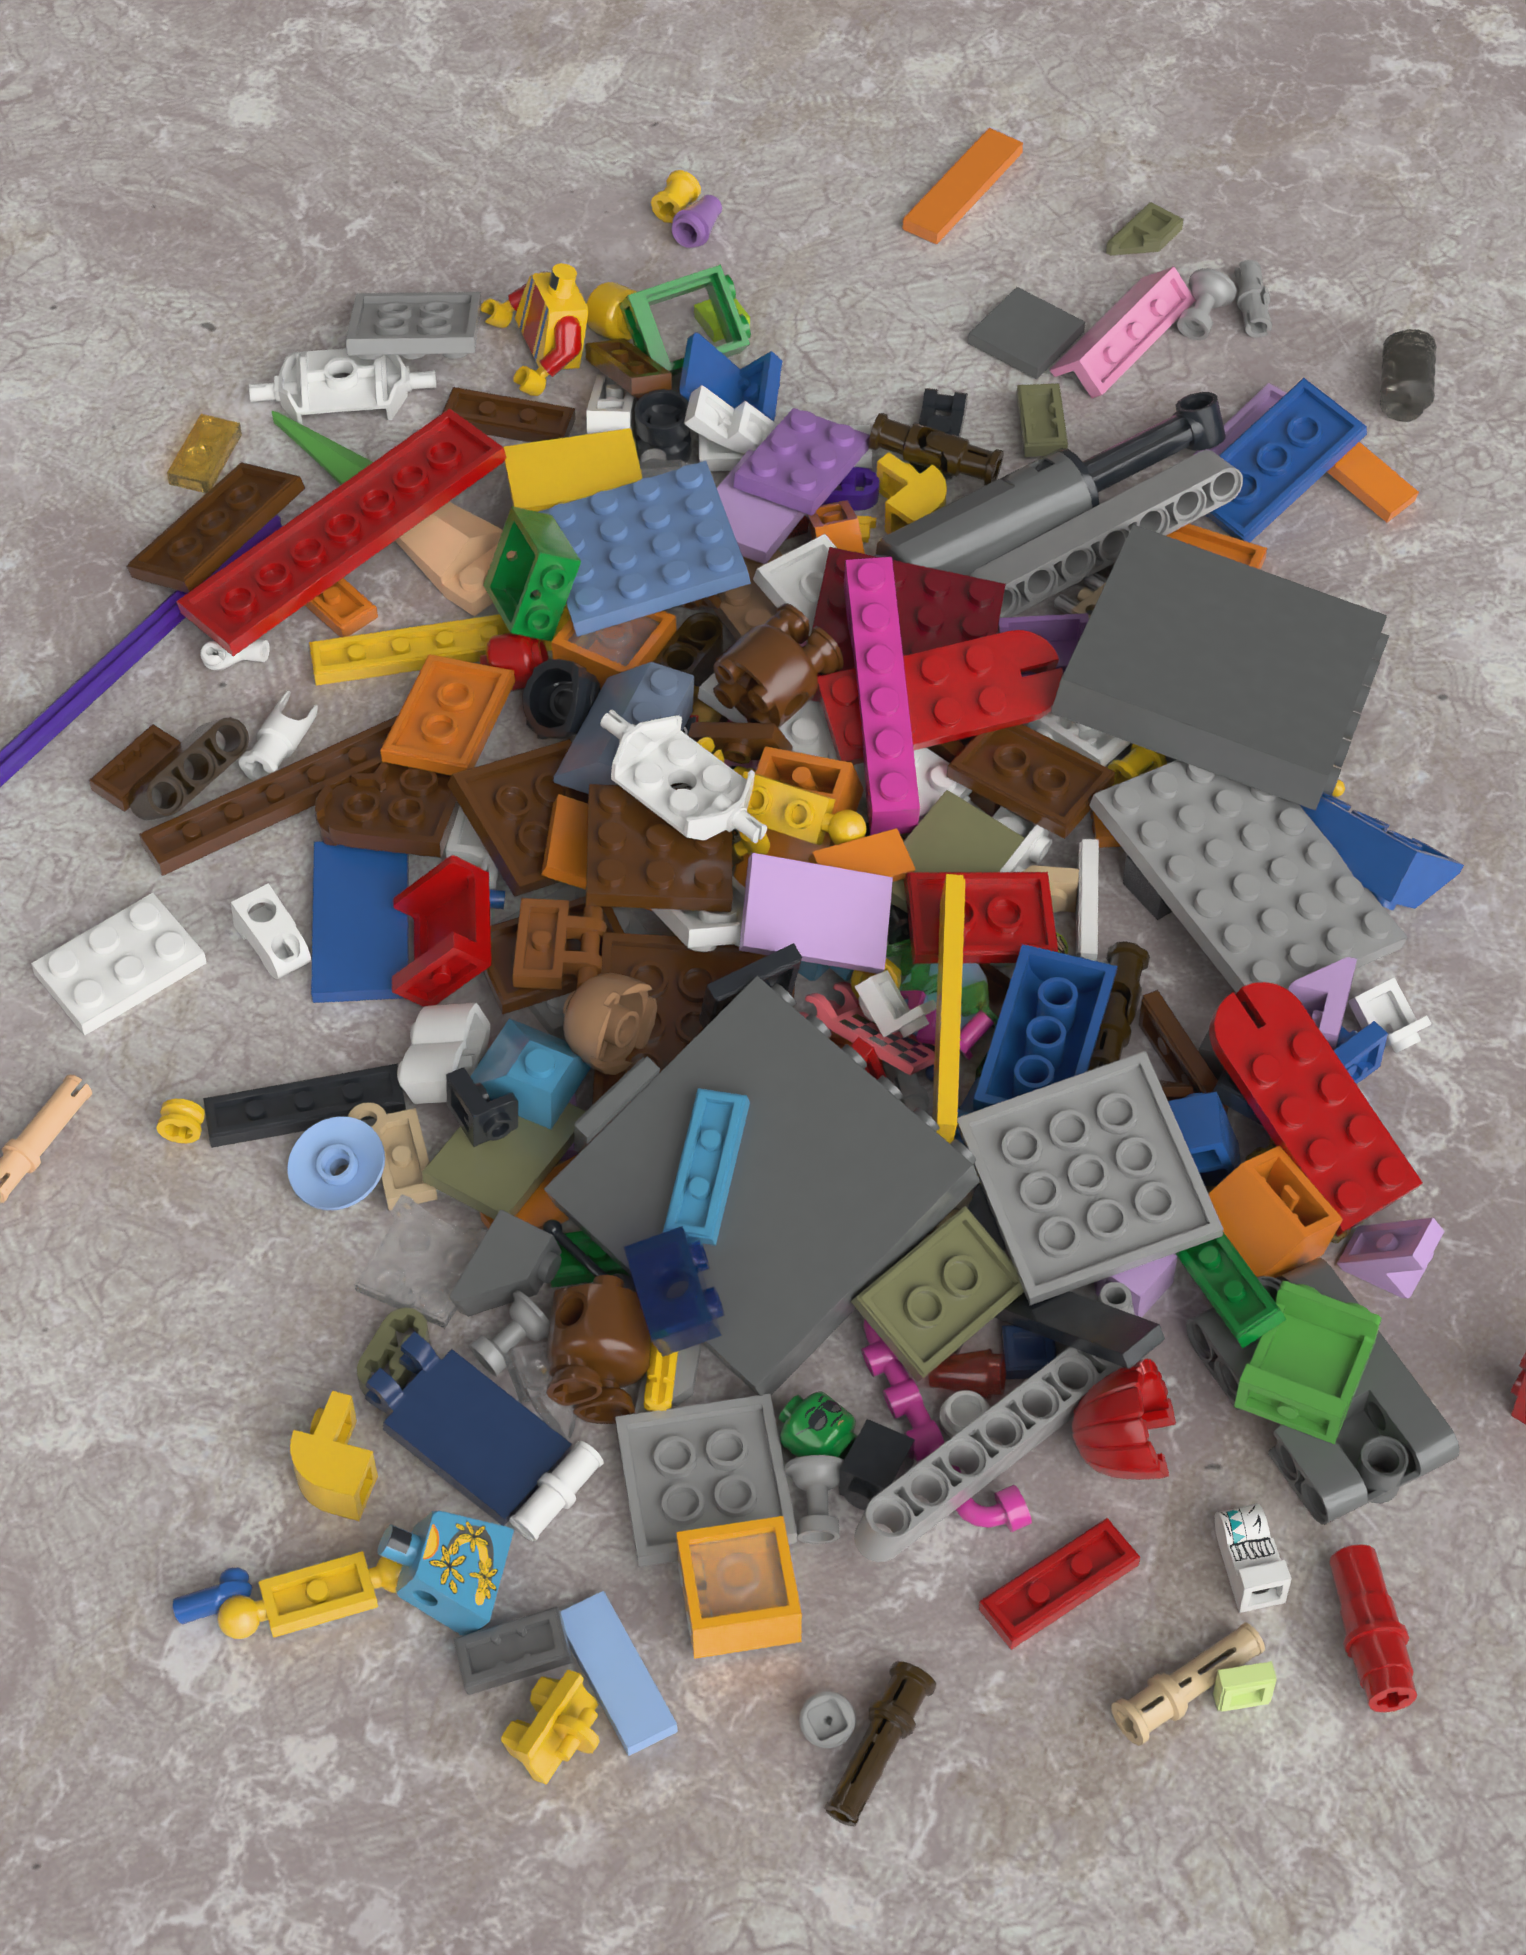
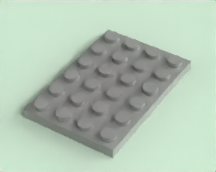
(1246, 875)

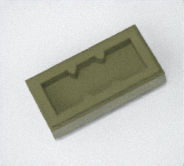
(1041, 419)

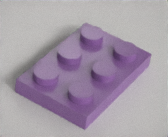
(802, 461)

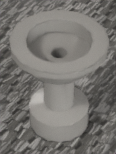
(1210, 291)
(527, 1321)
(816, 1476)

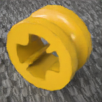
(180, 1121)

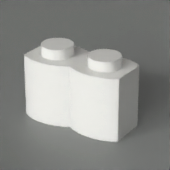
(442, 1042)

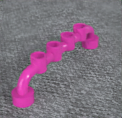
(905, 1399)

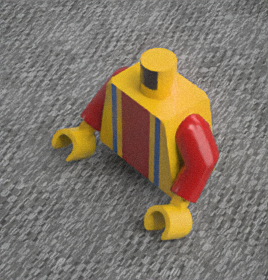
(551, 321)

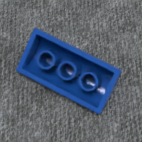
(1044, 1024)

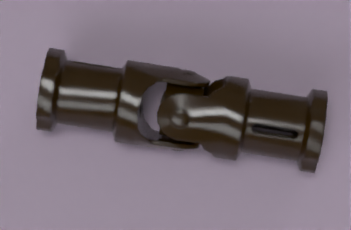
(944, 451)
(1122, 1002)

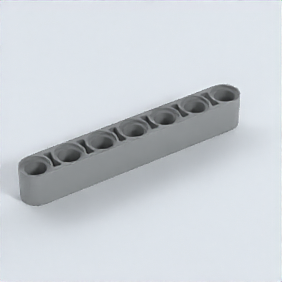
(1098, 535)
(977, 1454)

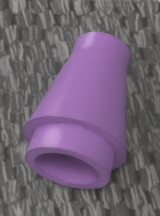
(694, 223)

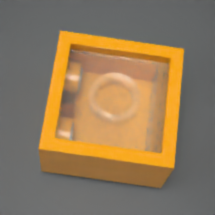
(739, 1587)

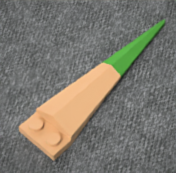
(447, 546)

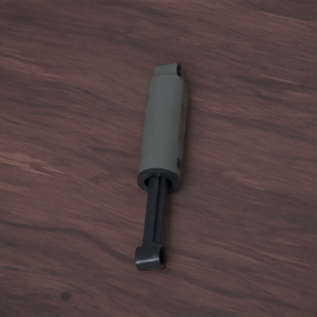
(1045, 494)

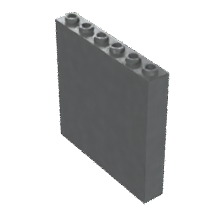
(1224, 667)
(822, 1191)

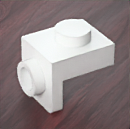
(887, 1008)
(1391, 1011)

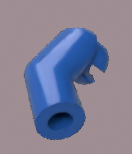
(208, 1600)

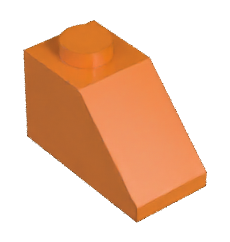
(838, 524)

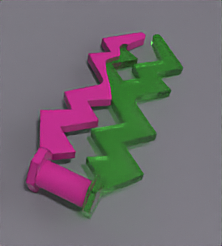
(973, 999)

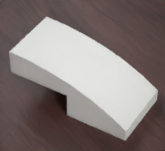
(733, 428)

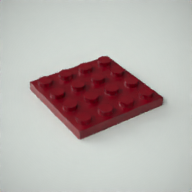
(932, 606)

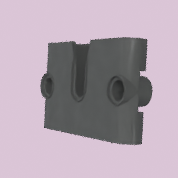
(1386, 1425)

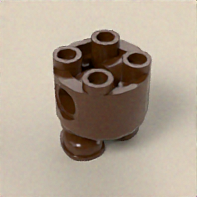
(768, 670)
(597, 1348)

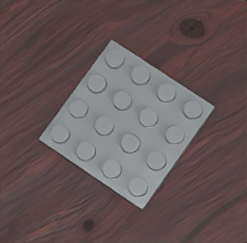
(1089, 1177)

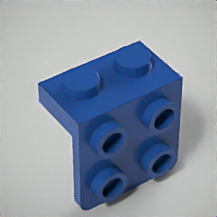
(754, 383)

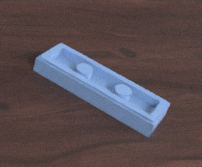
(617, 1674)

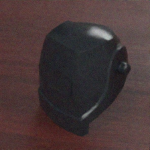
(558, 698)

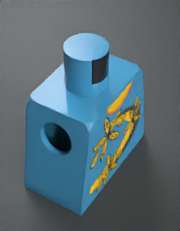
(449, 1567)

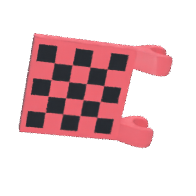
(851, 1023)

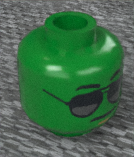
(817, 1426)

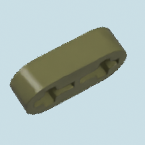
(385, 1343)

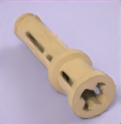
(1164, 1690)

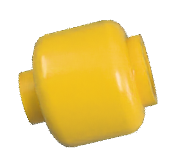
(605, 312)

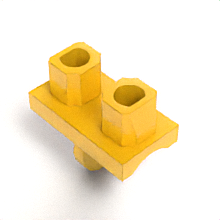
(558, 1729)

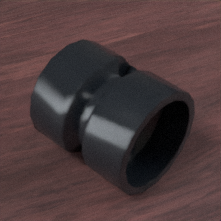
(662, 426)

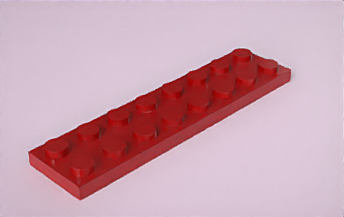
(341, 531)

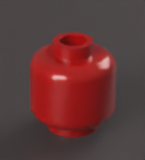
(515, 654)

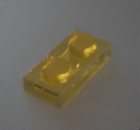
(204, 453)

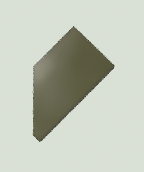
(1146, 232)

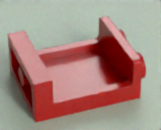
(449, 931)

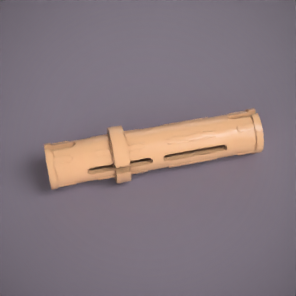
(23, 1153)

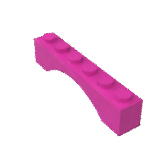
(882, 695)

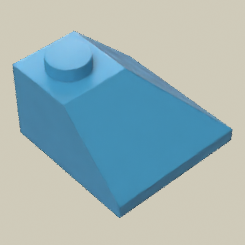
(534, 1068)

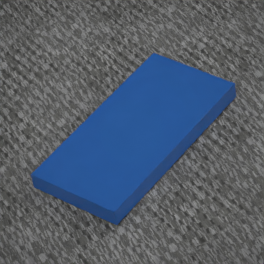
(1285, 457)
(355, 928)

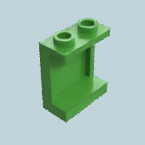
(1309, 1362)

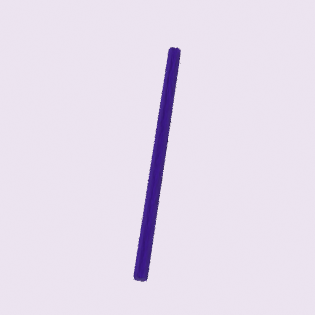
(104, 674)

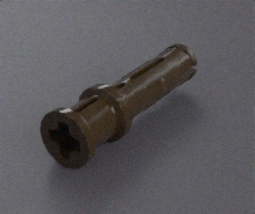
(890, 1721)

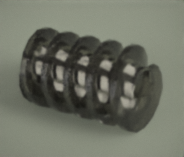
(1407, 374)

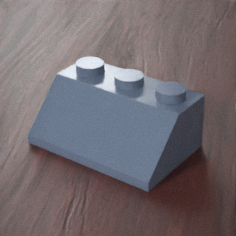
(636, 696)

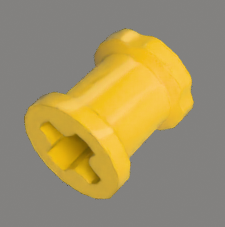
(680, 191)
(1136, 763)

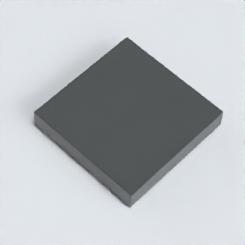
(1026, 332)
(613, 1102)

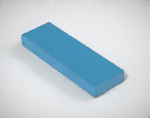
(707, 1164)

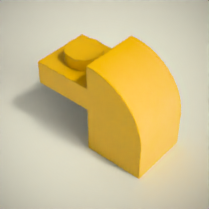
(908, 491)
(327, 1468)

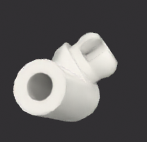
(217, 658)

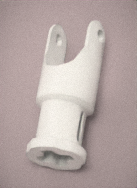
(275, 741)

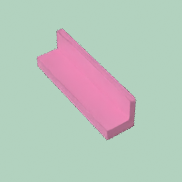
(1126, 331)

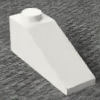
(610, 407)

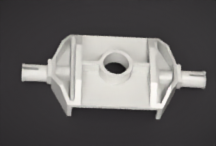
(309, 384)
(660, 754)

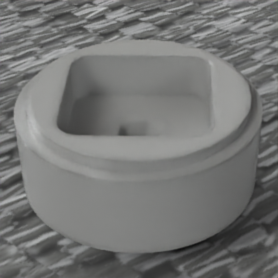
(827, 1719)

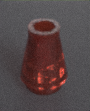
(972, 1371)

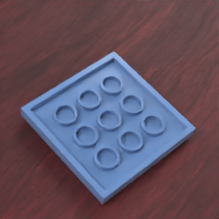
(649, 548)

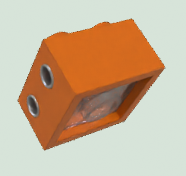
(616, 647)

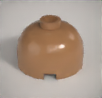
(608, 1020)

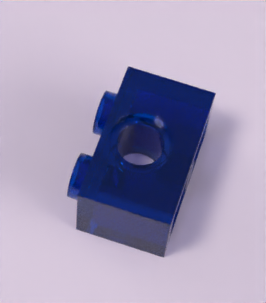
(655, 1267)

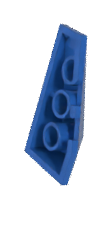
(1384, 862)

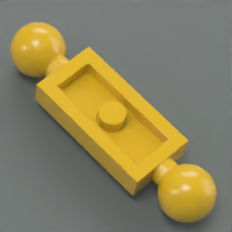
(802, 812)
(310, 1596)

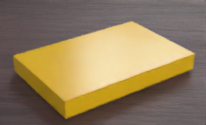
(570, 468)

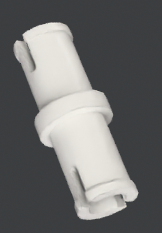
(556, 1490)

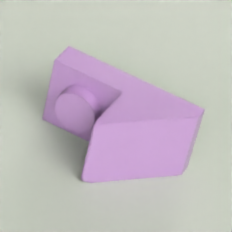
(1326, 996)
(1392, 1253)

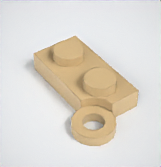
(404, 1153)

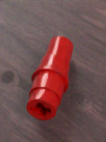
(1373, 1629)

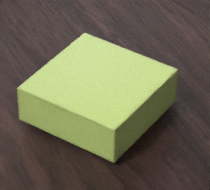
(1244, 1686)

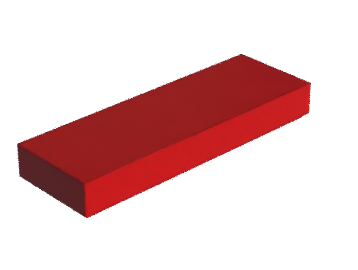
(1059, 1583)

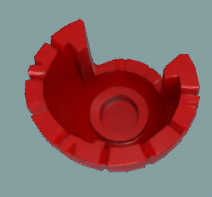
(1115, 1420)

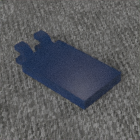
(467, 1429)

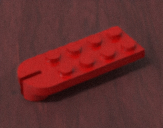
(954, 691)
(1309, 1101)

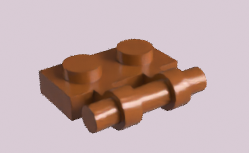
(542, 944)

